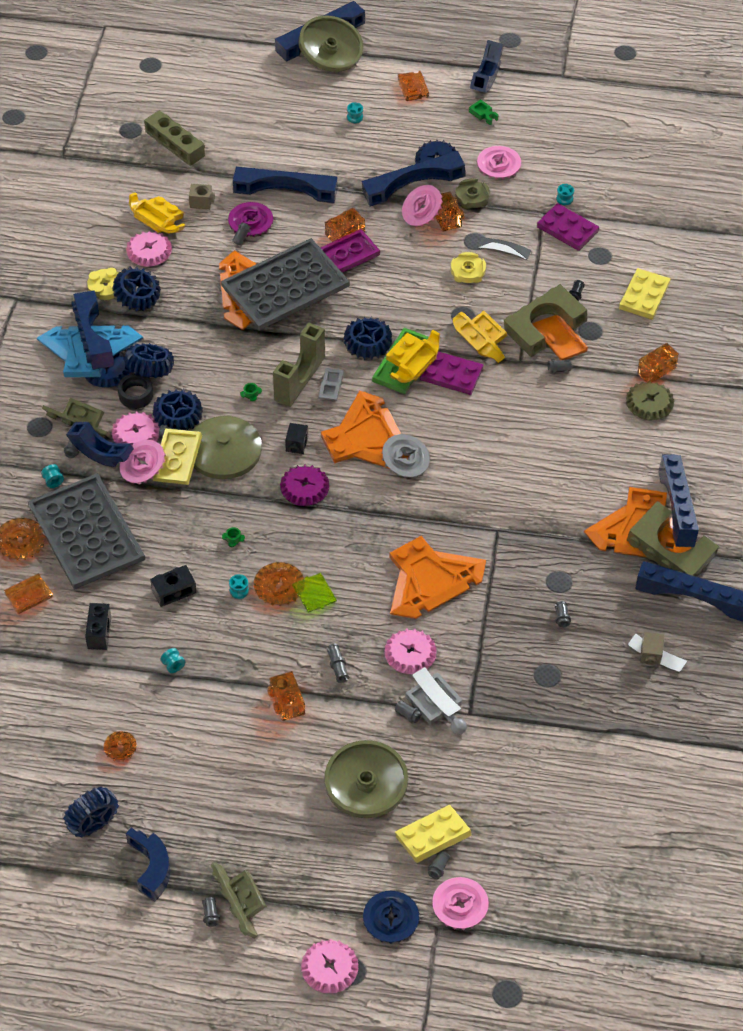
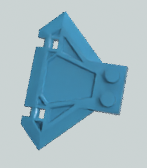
(68, 346)

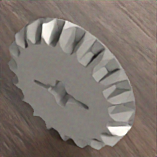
(407, 445)

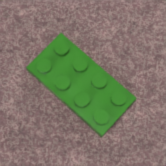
(382, 374)

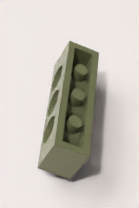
(174, 137)

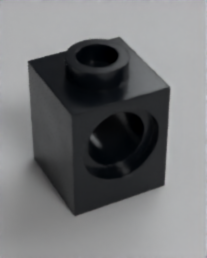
(296, 438)

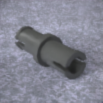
(337, 663)

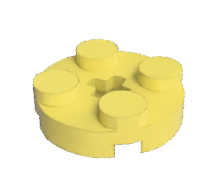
(459, 270)
(96, 282)

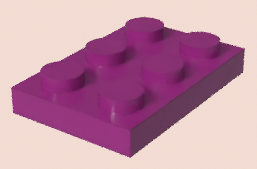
(568, 227)
(351, 250)
(453, 373)

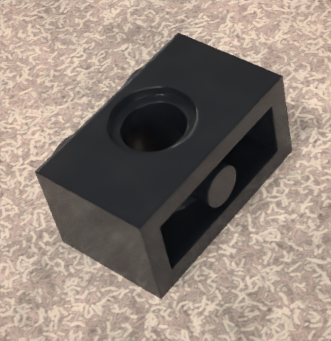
(183, 585)
(98, 626)

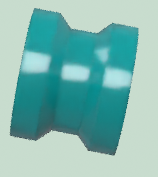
(355, 112)
(565, 194)
(52, 476)
(238, 581)
(172, 660)

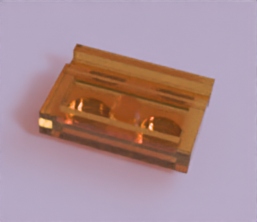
(413, 86)
(28, 593)

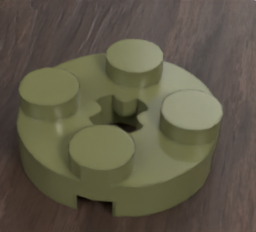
(475, 200)

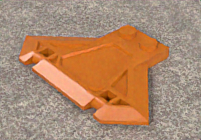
(236, 262)
(362, 431)
(621, 521)
(430, 577)

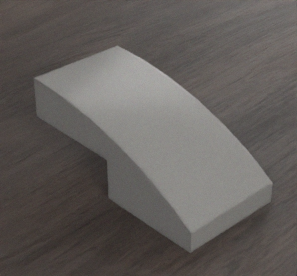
(331, 384)

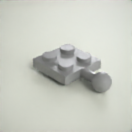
(431, 711)

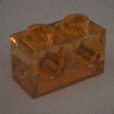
(450, 215)
(344, 224)
(658, 363)
(289, 695)

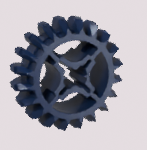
(147, 291)
(368, 338)
(149, 360)
(178, 410)
(91, 812)

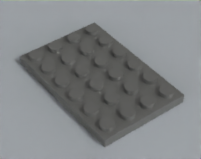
(285, 284)
(86, 531)

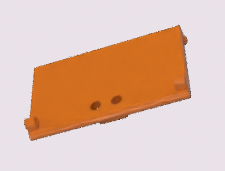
(560, 337)

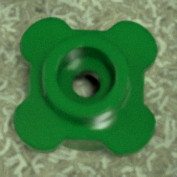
(251, 391)
(233, 532)

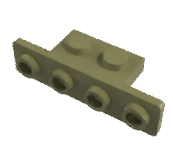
(79, 412)
(242, 895)

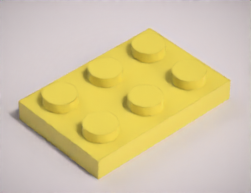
(644, 293)
(181, 452)
(433, 833)

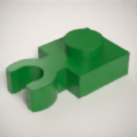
(483, 111)

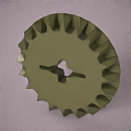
(648, 410)

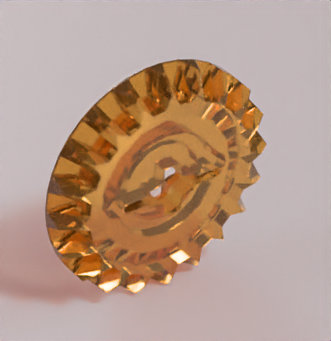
(31, 534)
(270, 576)

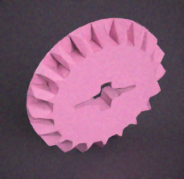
(490, 156)
(422, 195)
(143, 256)
(145, 424)
(146, 451)
(410, 663)
(466, 891)
(323, 978)

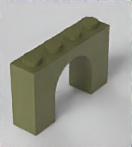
(556, 302)
(291, 378)
(644, 537)

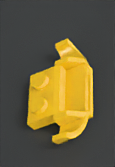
(156, 213)
(481, 333)
(413, 356)

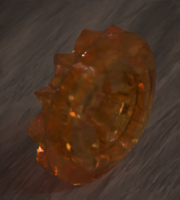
(111, 744)

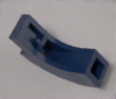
(488, 70)
(97, 448)
(156, 877)

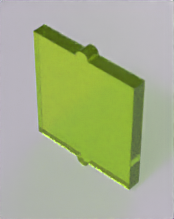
(314, 592)

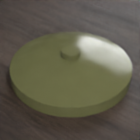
(330, 43)
(227, 447)
(366, 779)

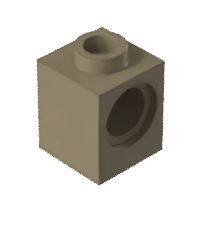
(201, 196)
(652, 648)

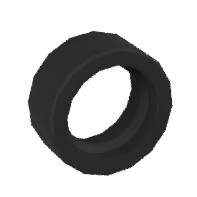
(135, 402)

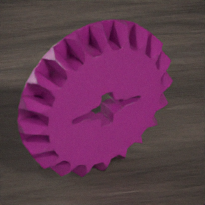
(251, 210)
(312, 493)

